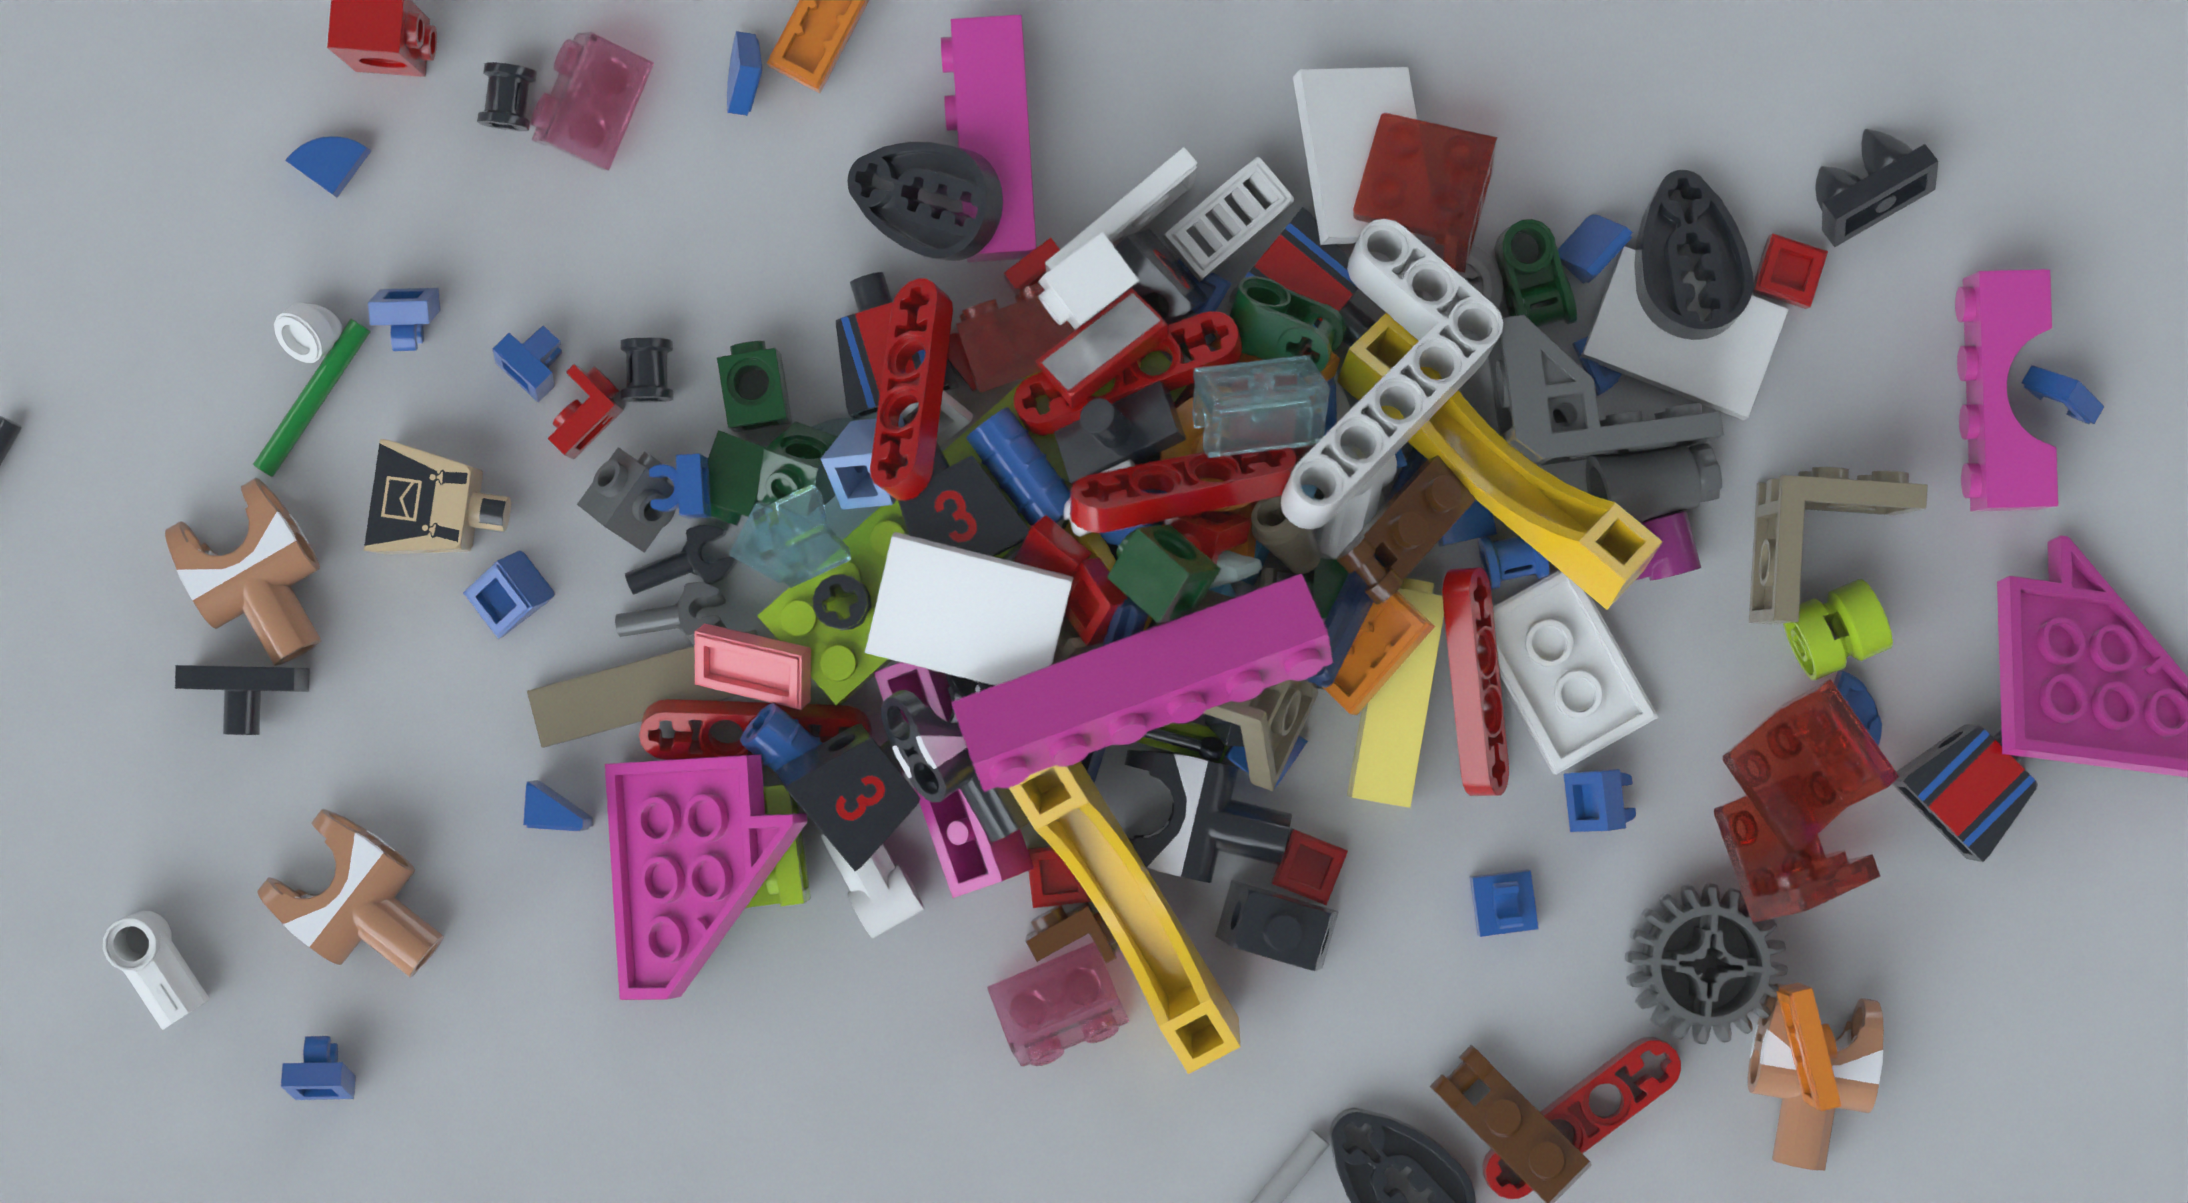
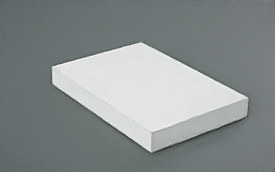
(1338, 127)
(1139, 205)
(1712, 371)
(966, 612)
(1566, 672)

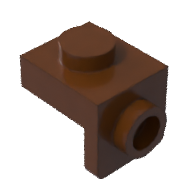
(1058, 929)

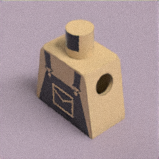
(428, 503)

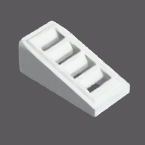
(1267, 190)

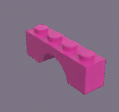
(2006, 463)

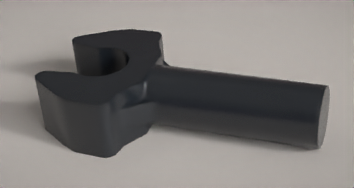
(683, 562)

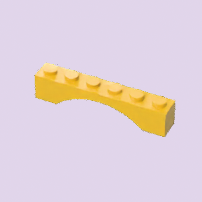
(1576, 532)
(1168, 967)

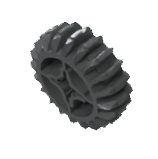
(1705, 991)

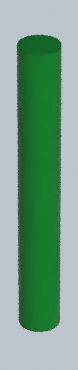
(311, 398)

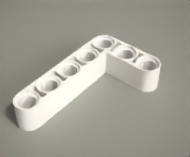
(1405, 385)

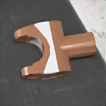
(254, 576)
(357, 902)
(1801, 1129)

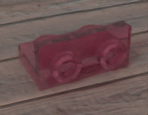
(590, 99)
(1058, 1006)

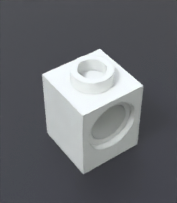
(1085, 282)

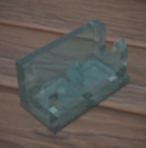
(1260, 405)

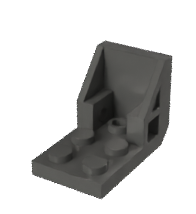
(1537, 377)

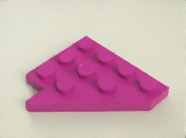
(2086, 674)
(685, 862)

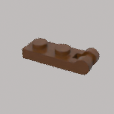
(1406, 528)
(1512, 1127)

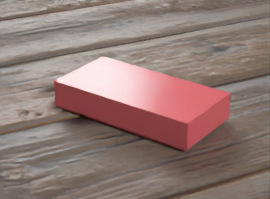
(753, 666)

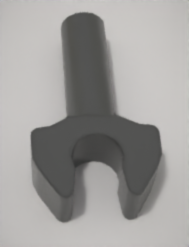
(680, 616)

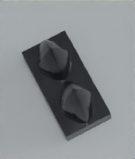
(1894, 181)

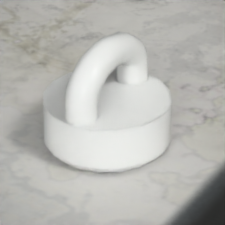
(307, 331)

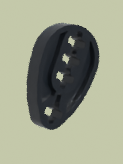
(937, 170)
(1661, 270)
(1398, 1147)

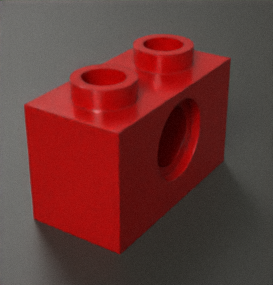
(382, 36)

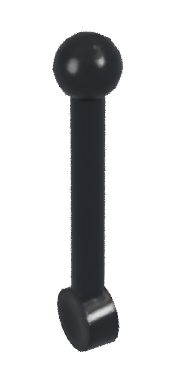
(1208, 748)

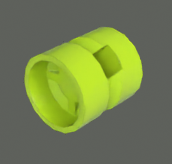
(1856, 621)

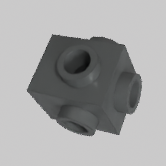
(623, 497)

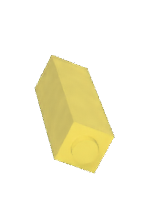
(1396, 716)

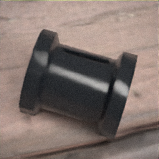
(506, 96)
(646, 369)
(825, 593)

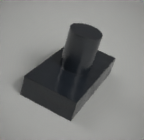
(1120, 431)
(242, 690)

